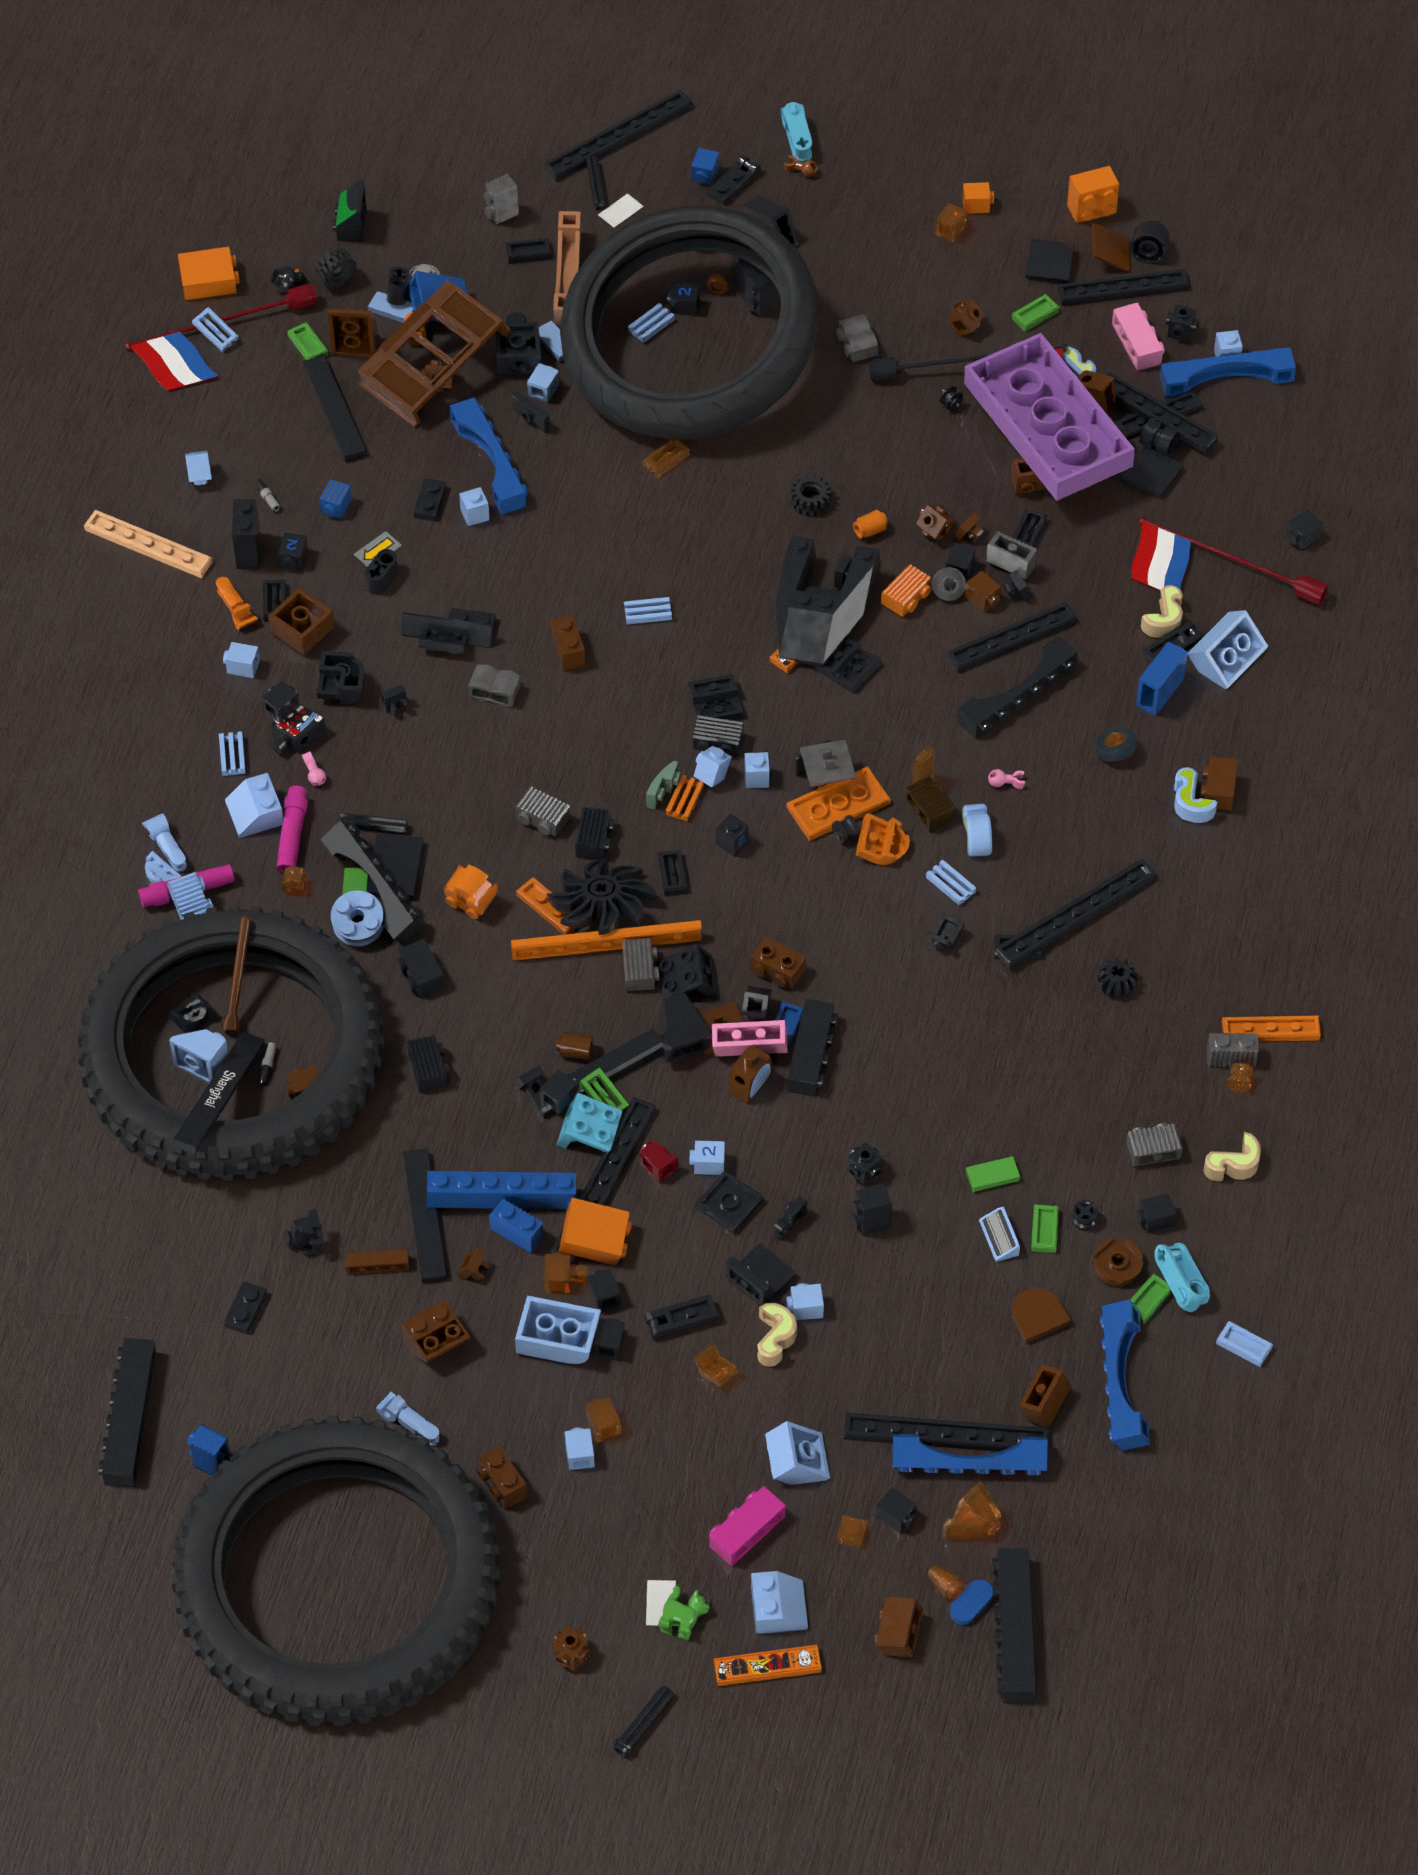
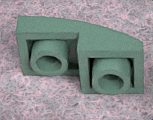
(663, 783)

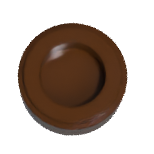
(718, 284)

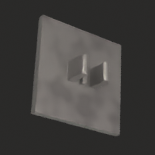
(827, 763)

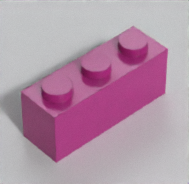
(746, 1525)

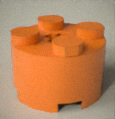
(470, 891)

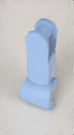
(159, 831)
(395, 1407)

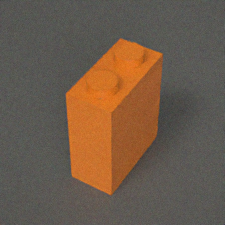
(208, 273)
(595, 1232)

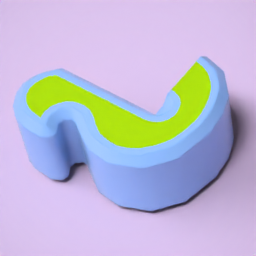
(1185, 805)

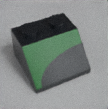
(351, 214)

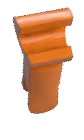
(240, 612)

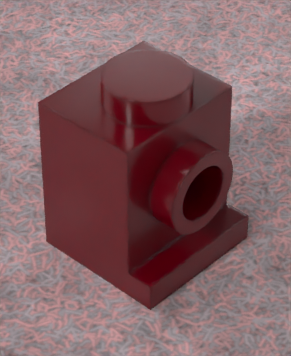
(658, 1160)

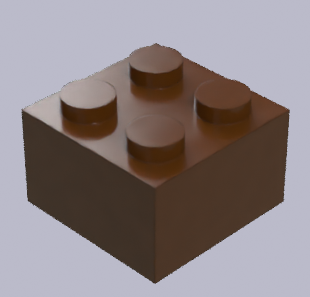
(301, 621)

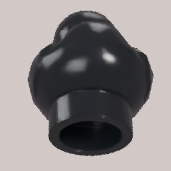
(286, 278)

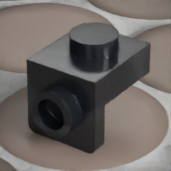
(946, 932)
(191, 1014)

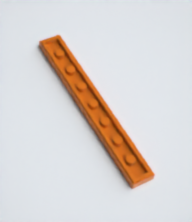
(593, 942)

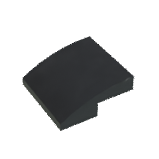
(1050, 260)
(850, 665)
(716, 697)

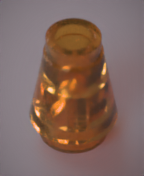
(948, 1583)

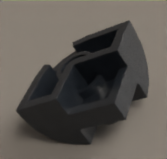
(340, 677)

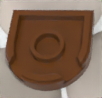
(1038, 1314)

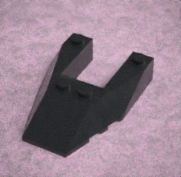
(817, 618)

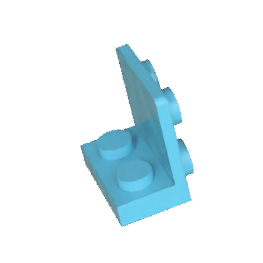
(589, 1123)

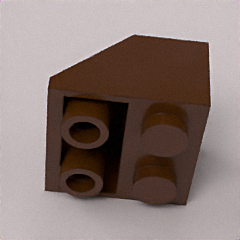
(433, 1332)

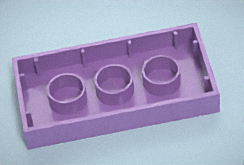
(1049, 416)

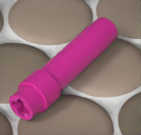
(294, 811)
(159, 893)

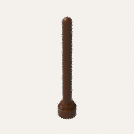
(231, 1020)

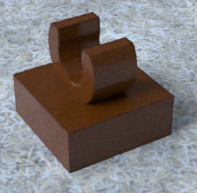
(969, 528)
(470, 1265)

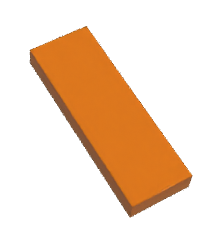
(535, 896)

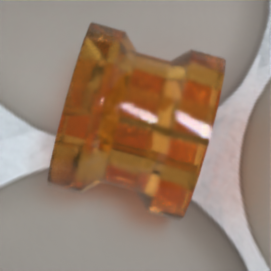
(294, 880)
(1240, 1077)

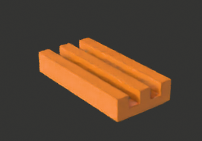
(690, 783)

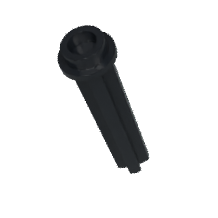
(623, 1745)

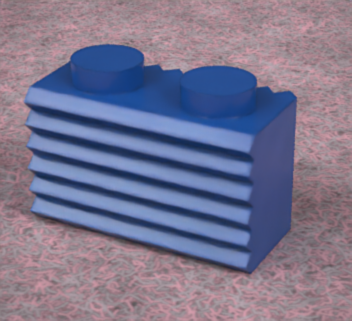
(516, 1225)
(208, 1449)

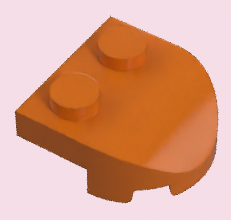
(881, 840)

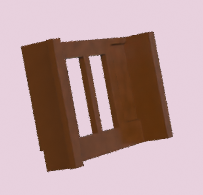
(401, 384)

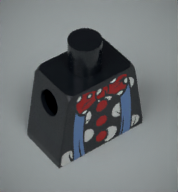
(297, 730)

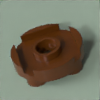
(1118, 1275)

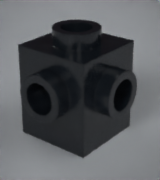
(1181, 323)
(865, 1163)

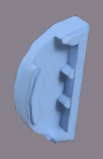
(158, 869)

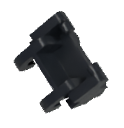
(305, 1232)

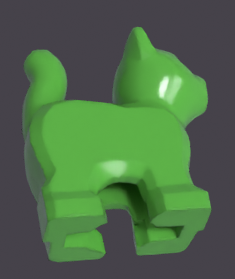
(681, 1615)

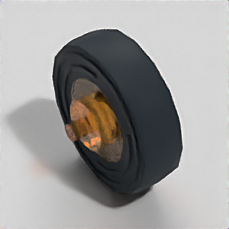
(1116, 744)

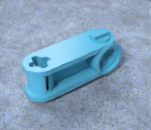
(797, 131)
(1182, 1276)

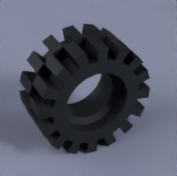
(336, 268)
(810, 505)

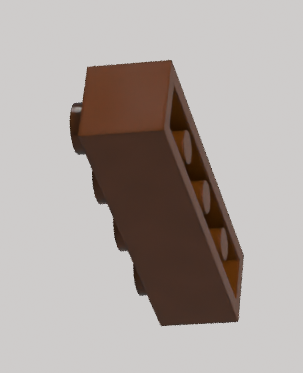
(377, 1261)

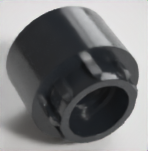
(1150, 242)

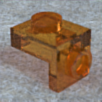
(714, 1367)

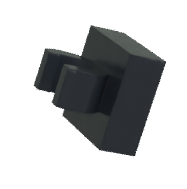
(1017, 587)
(394, 699)
(530, 1078)

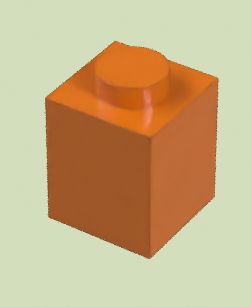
(977, 197)

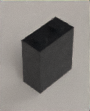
(246, 533)

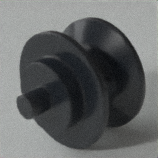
(951, 398)

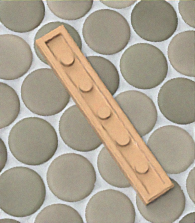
(148, 543)

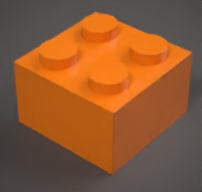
(1093, 194)

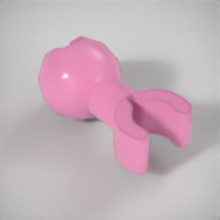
(316, 775)
(998, 778)

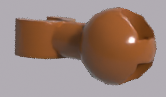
(808, 168)

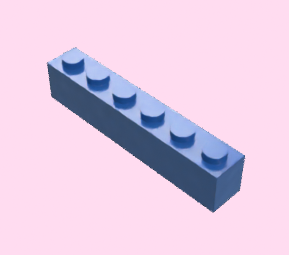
(487, 1189)

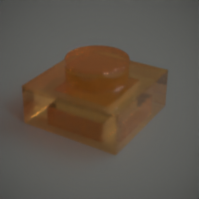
(852, 1531)

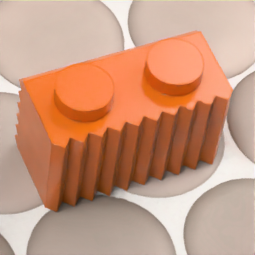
(906, 590)

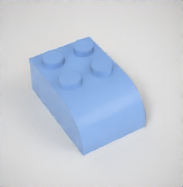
(556, 1330)

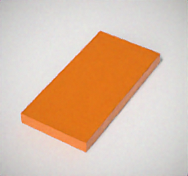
(834, 801)

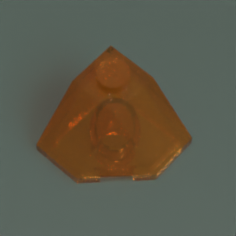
(974, 1518)

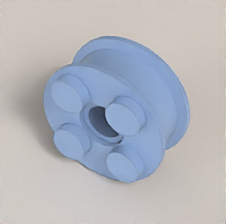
(354, 904)

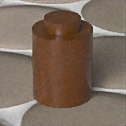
(575, 1046)

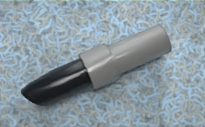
(267, 495)
(267, 1062)

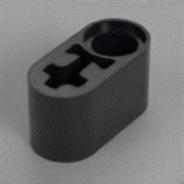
(397, 286)
(381, 571)

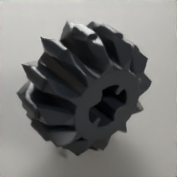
(1117, 977)

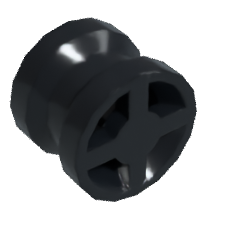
(845, 829)
(1081, 1209)

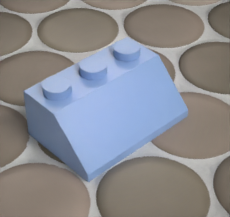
(1228, 648)

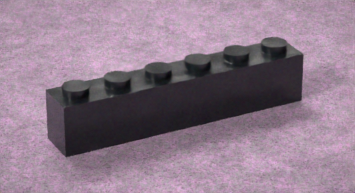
(128, 1413)
(1015, 1625)

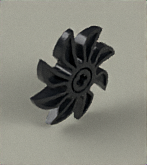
(601, 896)

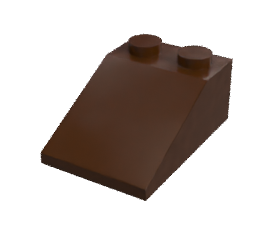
(352, 332)

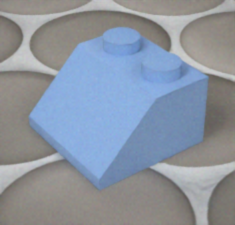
(254, 806)
(199, 1053)
(796, 1454)
(778, 1602)

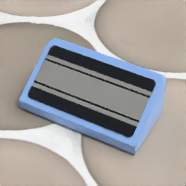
(1000, 1235)

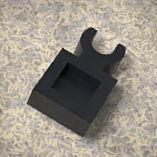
(793, 1214)

